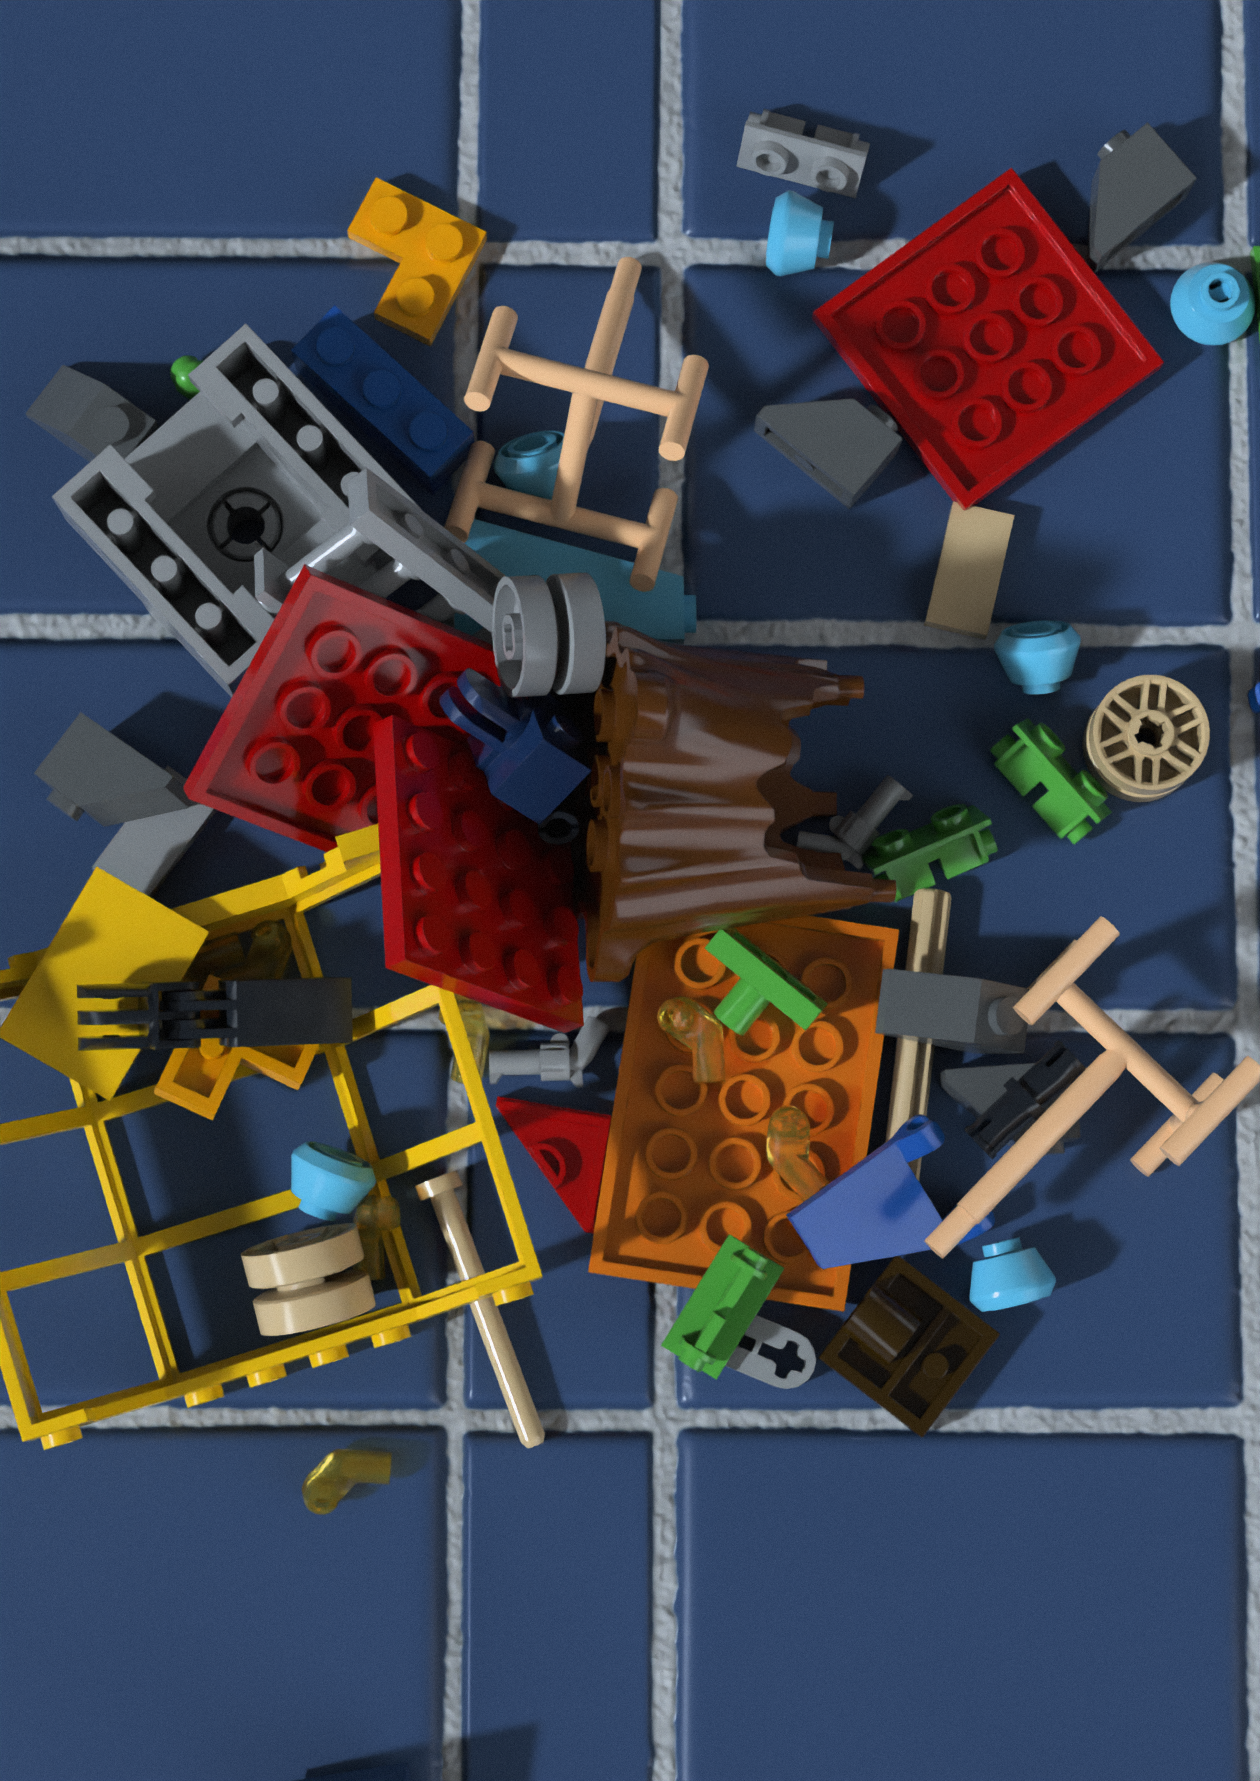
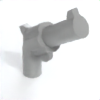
(858, 830)
(553, 1059)

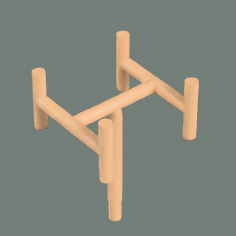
(589, 390)
(1176, 1139)

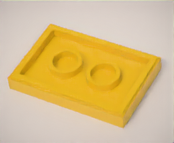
(105, 939)

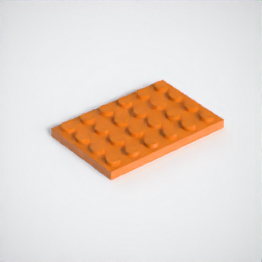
(692, 1155)

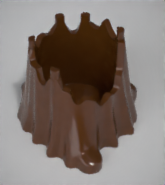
(694, 797)

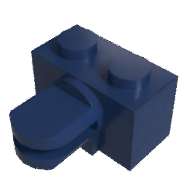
(520, 743)

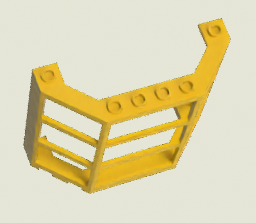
(239, 910)

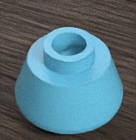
(797, 235)
(1200, 308)
(530, 463)
(1038, 654)
(329, 1179)
(1009, 1276)

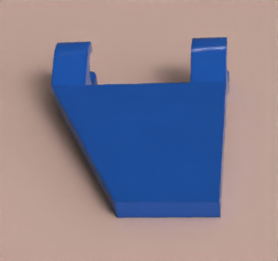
(876, 1204)

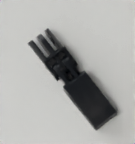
(249, 1013)

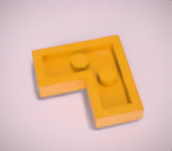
(432, 253)
(202, 1074)

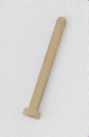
(486, 1314)

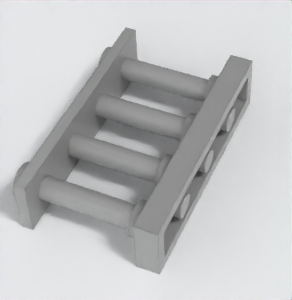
(419, 550)

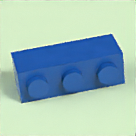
(383, 399)

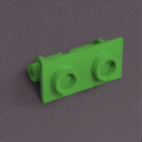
(1070, 794)
(949, 838)
(722, 1307)

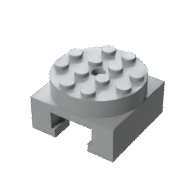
(232, 454)

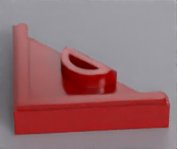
(566, 1148)

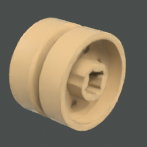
(1147, 707)
(308, 1279)

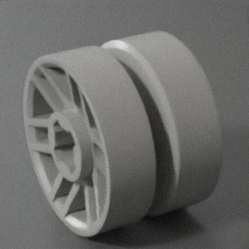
(548, 634)

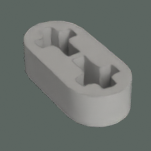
(762, 1368)

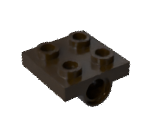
(908, 1346)

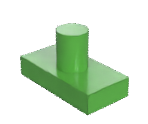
(760, 983)

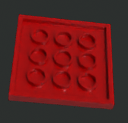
(987, 340)
(301, 722)
(471, 884)

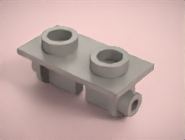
(777, 148)

